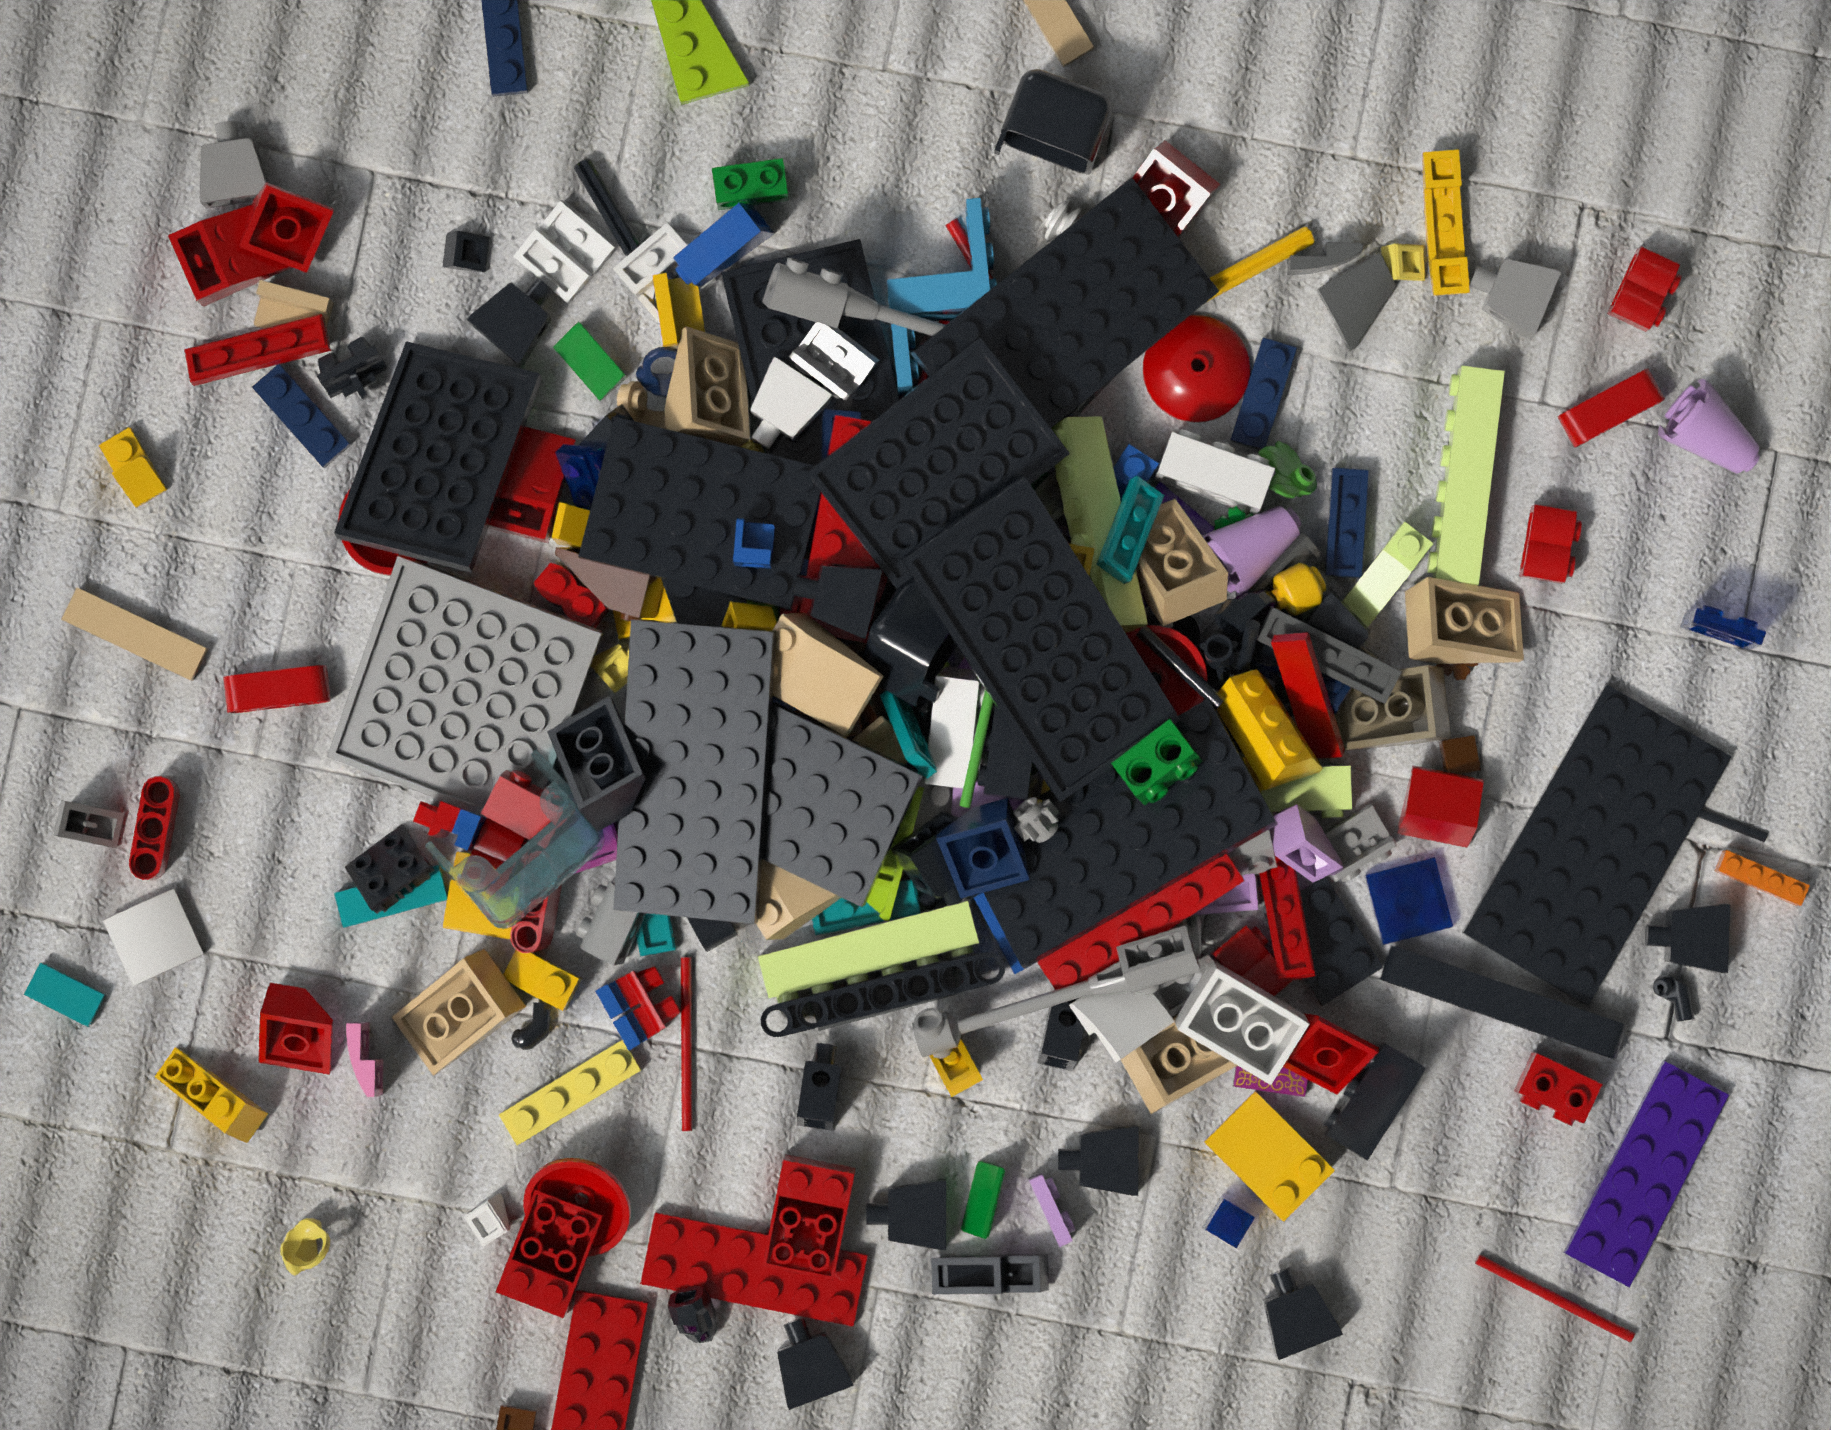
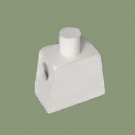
(786, 404)

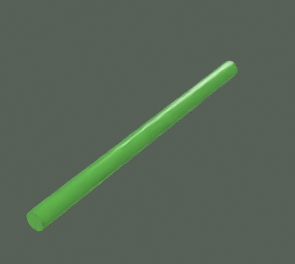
(977, 750)

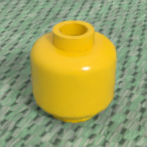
(1298, 589)

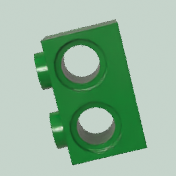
(750, 183)
(1152, 754)

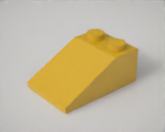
(1269, 1156)

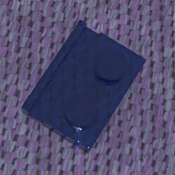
(581, 471)

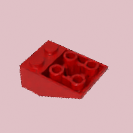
(215, 261)
(532, 487)
(808, 1217)
(549, 1254)

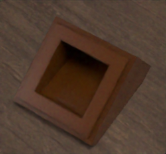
(1460, 755)

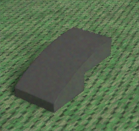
(1333, 256)

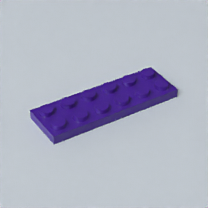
(1646, 1173)

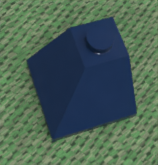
(984, 849)

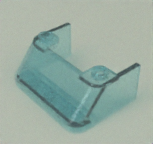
(537, 866)

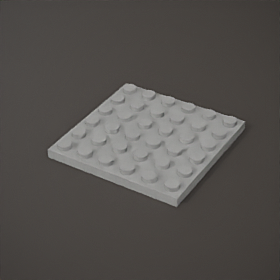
(460, 686)

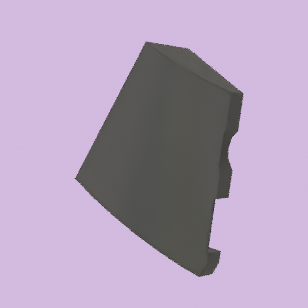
(1357, 298)

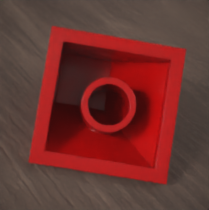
(294, 1030)

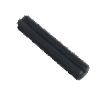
(607, 206)

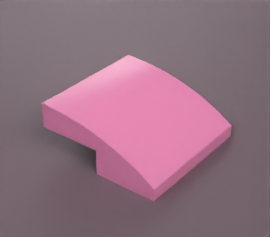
(367, 1070)

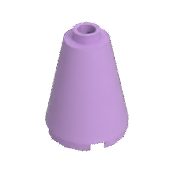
(1710, 429)
(1253, 545)

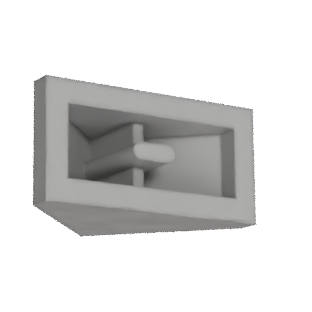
(88, 824)

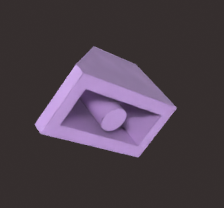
(1303, 844)

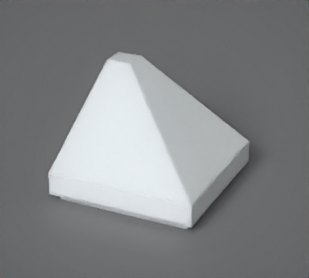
(489, 1220)

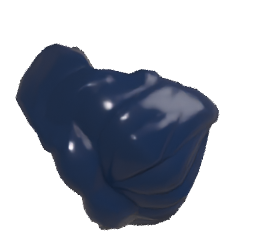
(655, 383)

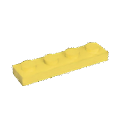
(569, 1092)

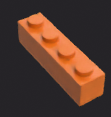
(1762, 878)

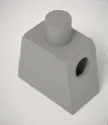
(230, 169)
(1516, 293)

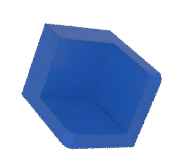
(753, 544)

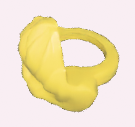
(300, 1246)

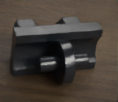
(352, 373)

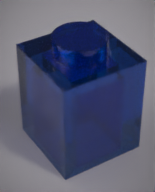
(1228, 1222)

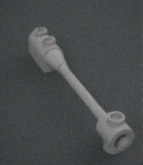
(826, 299)
(610, 930)
(1141, 968)

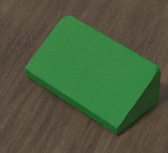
(589, 361)
(982, 1199)

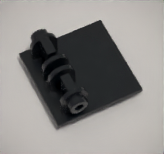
(388, 869)

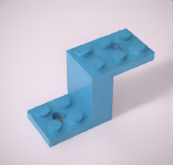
(940, 294)

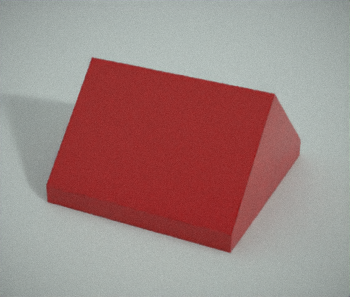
(285, 227)
(1441, 806)
(1329, 1054)

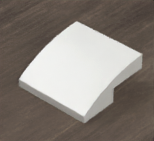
(565, 251)
(649, 259)
(153, 937)
(1122, 1019)

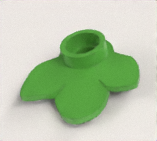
(1291, 476)

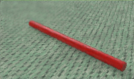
(686, 1044)
(1554, 1298)

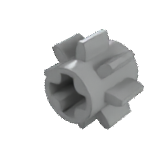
(1036, 819)

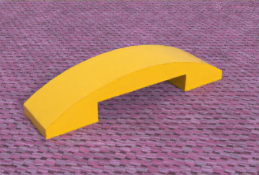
(1444, 222)

